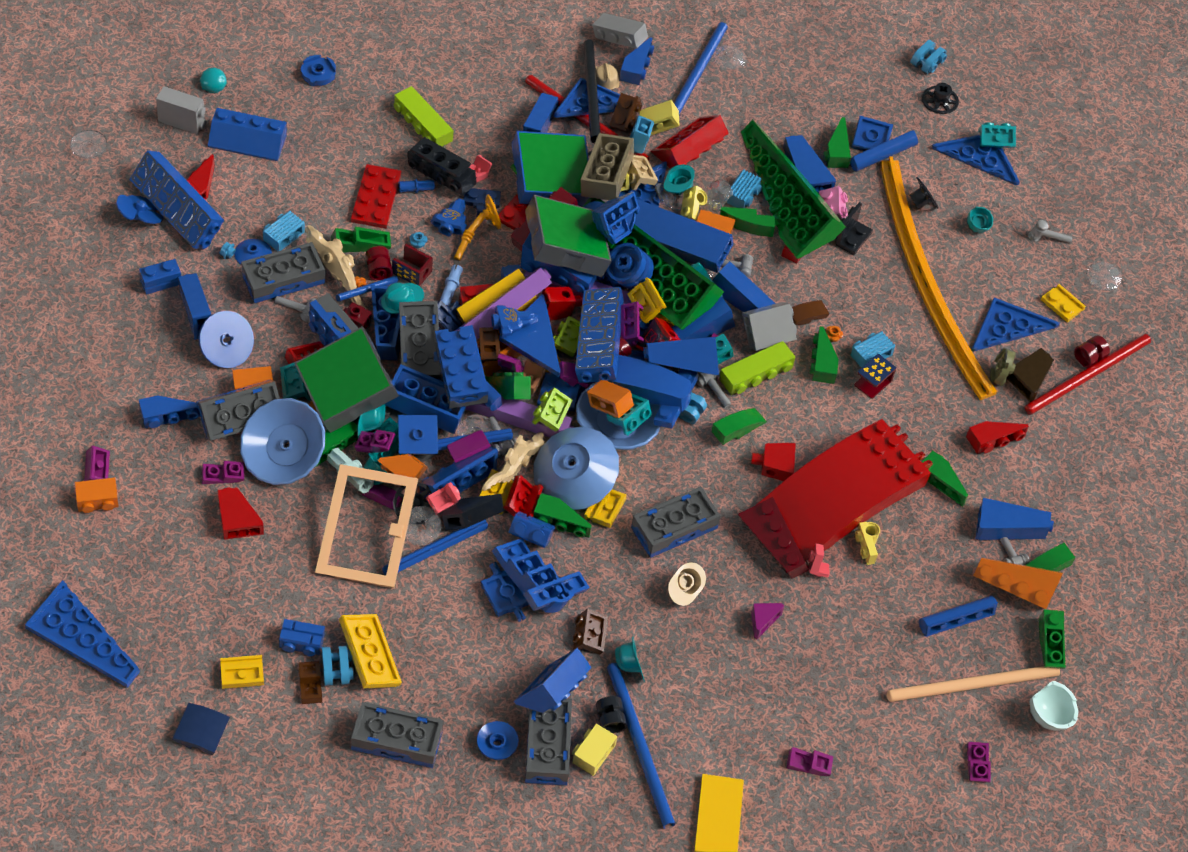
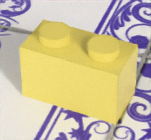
(664, 116)
(594, 749)

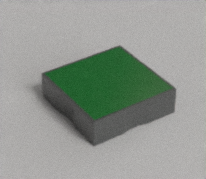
(566, 236)
(346, 379)

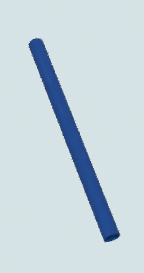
(700, 66)
(641, 746)

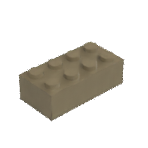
(607, 167)

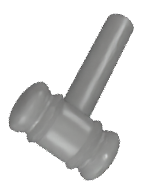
(1040, 230)
(744, 265)
(297, 306)
(707, 378)
(502, 446)
(1013, 558)

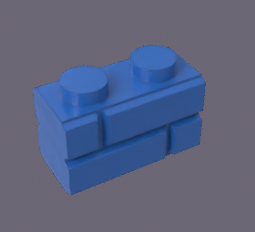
(159, 276)
(531, 529)
(301, 637)

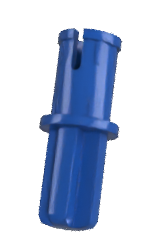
(415, 186)

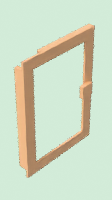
(398, 530)

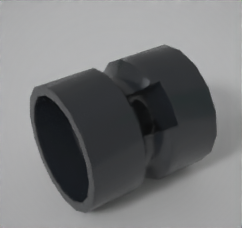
(611, 714)

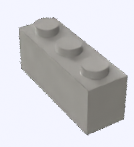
(620, 30)

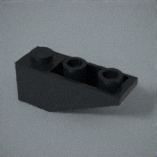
(472, 511)

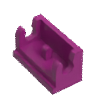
(630, 323)

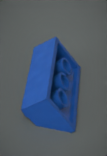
(247, 134)
(424, 396)
(463, 473)
(555, 683)

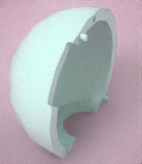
(1054, 707)

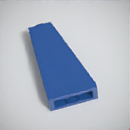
(541, 114)
(808, 163)
(740, 289)
(194, 302)
(715, 321)
(688, 354)
(1012, 521)

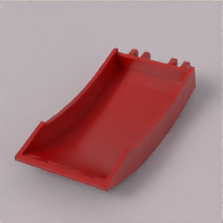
(849, 485)

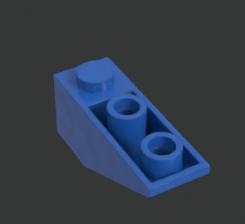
(634, 63)
(164, 410)

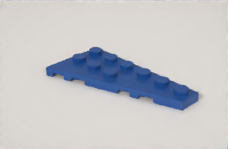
(76, 631)

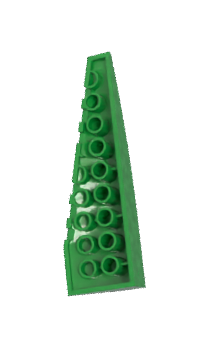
(799, 211)
(680, 286)

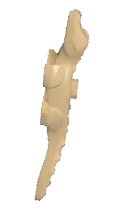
(334, 260)
(516, 459)

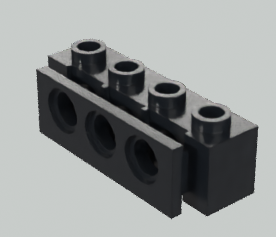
(442, 166)

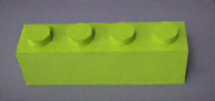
(422, 116)
(756, 368)

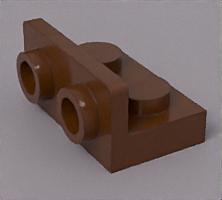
(625, 112)
(590, 631)

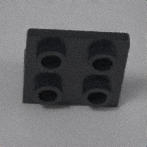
(855, 232)

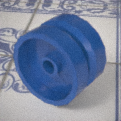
(629, 265)

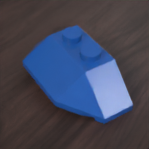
(616, 217)

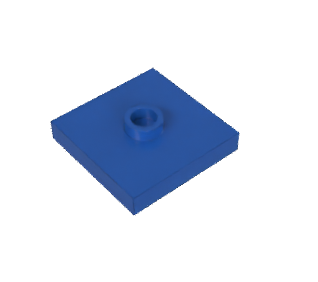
(870, 133)
(417, 435)

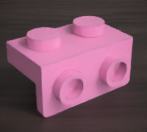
(836, 200)

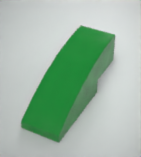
(749, 221)
(361, 239)
(737, 425)
(1054, 559)

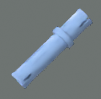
(451, 284)

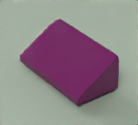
(468, 446)
(96, 463)
(383, 495)

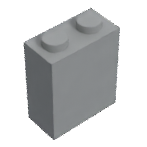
(181, 110)
(769, 325)

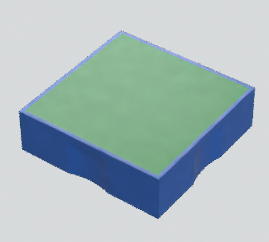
(549, 162)

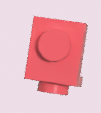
(482, 167)
(444, 498)
(816, 565)

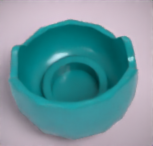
(213, 80)
(979, 219)

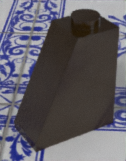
(1031, 373)

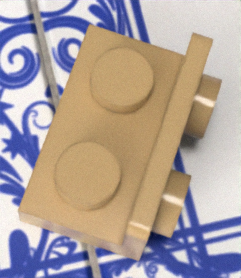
(641, 172)

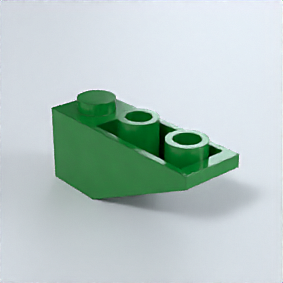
(825, 359)
(511, 384)
(559, 514)
(1052, 638)

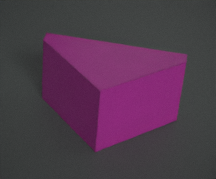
(764, 616)

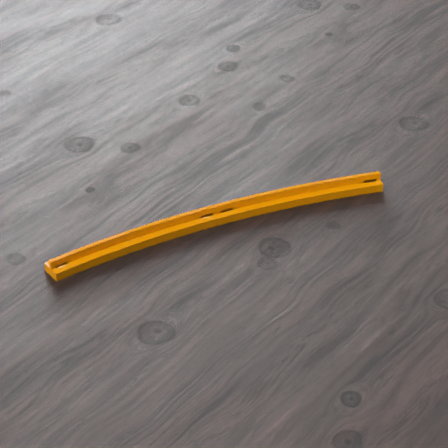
(931, 295)

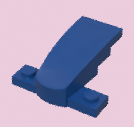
(658, 386)
(536, 580)

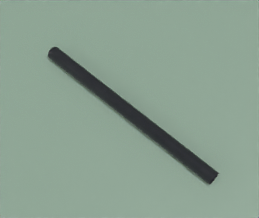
(592, 95)

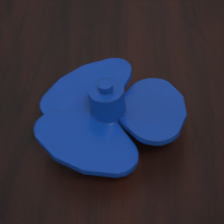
(138, 208)

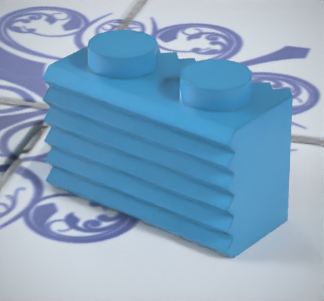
(641, 133)
(744, 188)
(283, 231)
(874, 344)

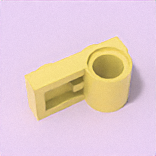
(692, 200)
(868, 549)

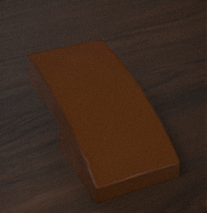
(807, 311)
(489, 344)
(310, 682)

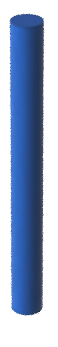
(364, 289)

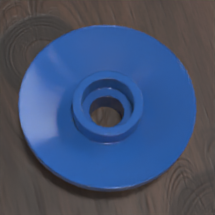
(244, 252)
(499, 732)

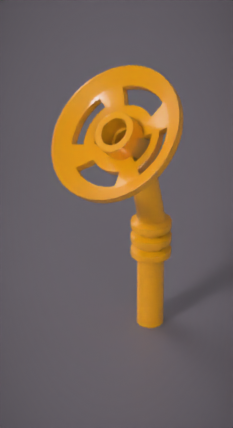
(488, 213)

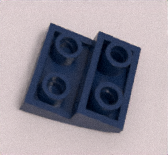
(200, 728)

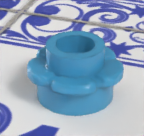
(418, 240)
(227, 250)

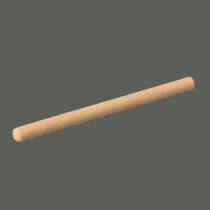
(971, 683)

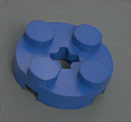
(318, 78)

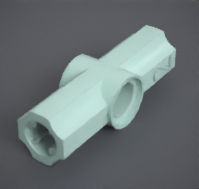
(337, 457)

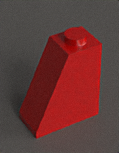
(237, 515)

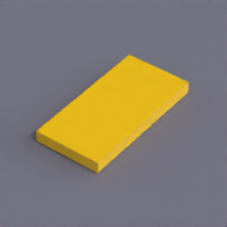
(489, 295)
(370, 651)
(719, 814)

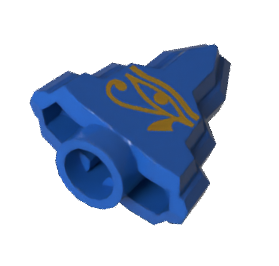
(451, 219)
(511, 320)

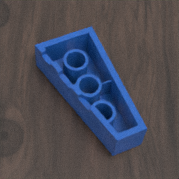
(564, 276)
(386, 327)

